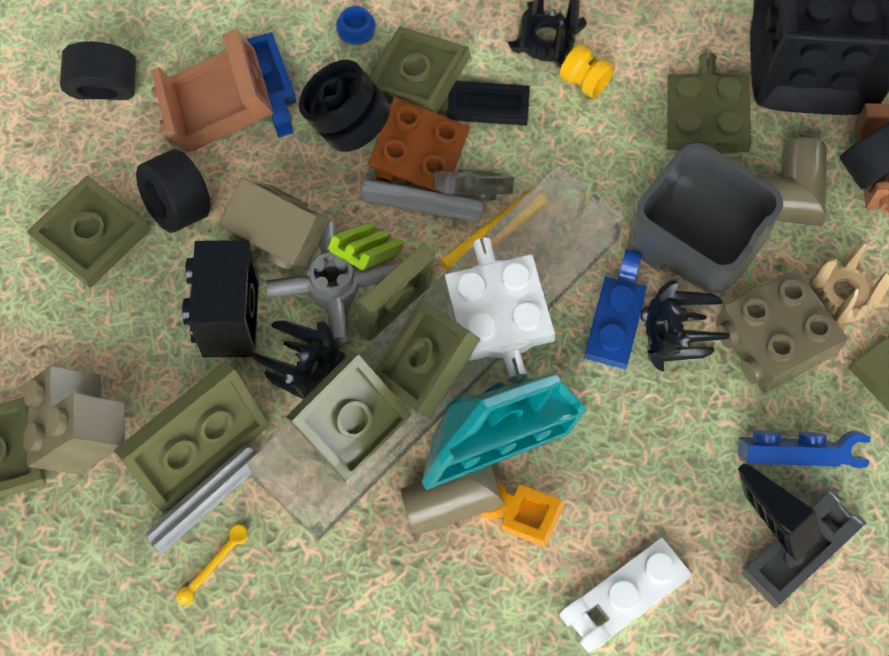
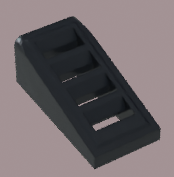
(784, 514)

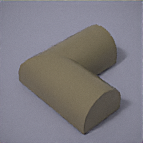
(802, 182)
(451, 501)

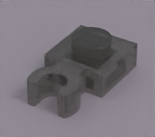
(482, 183)

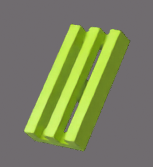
(360, 241)

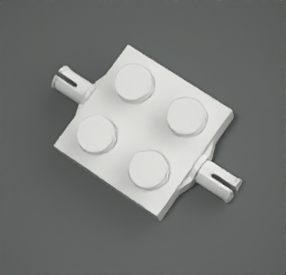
(501, 306)

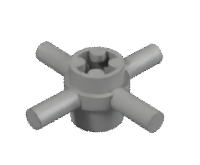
(336, 299)

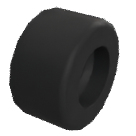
(97, 71)
(869, 157)
(173, 190)

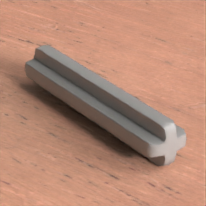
(421, 200)
(201, 500)

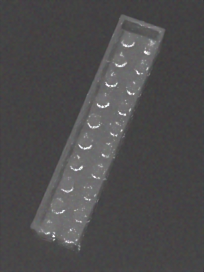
(563, 250)

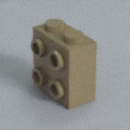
(780, 331)

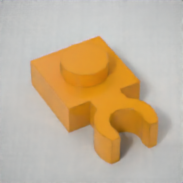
(528, 514)

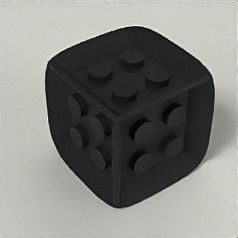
(819, 55)

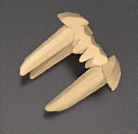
(863, 297)

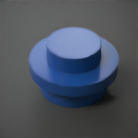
(355, 25)

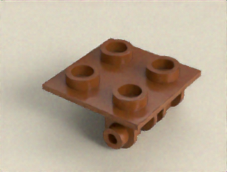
(417, 145)

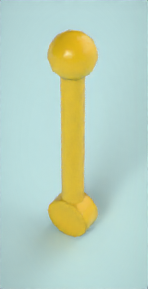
(238, 535)

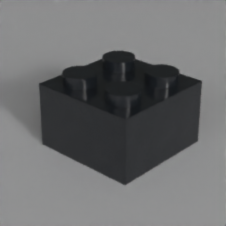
(222, 298)

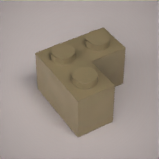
(274, 223)
(69, 421)

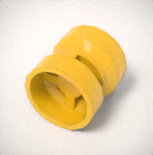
(585, 70)

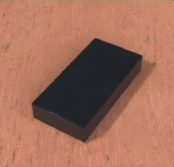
(489, 103)

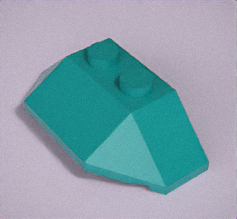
(499, 426)

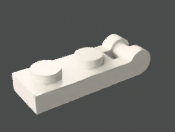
(626, 594)

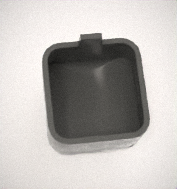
(704, 218)

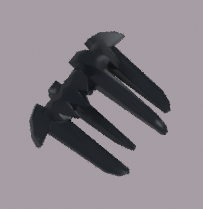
(566, 29)
(674, 343)
(320, 348)

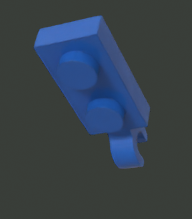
(276, 81)
(617, 315)
(807, 450)

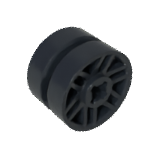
(344, 105)

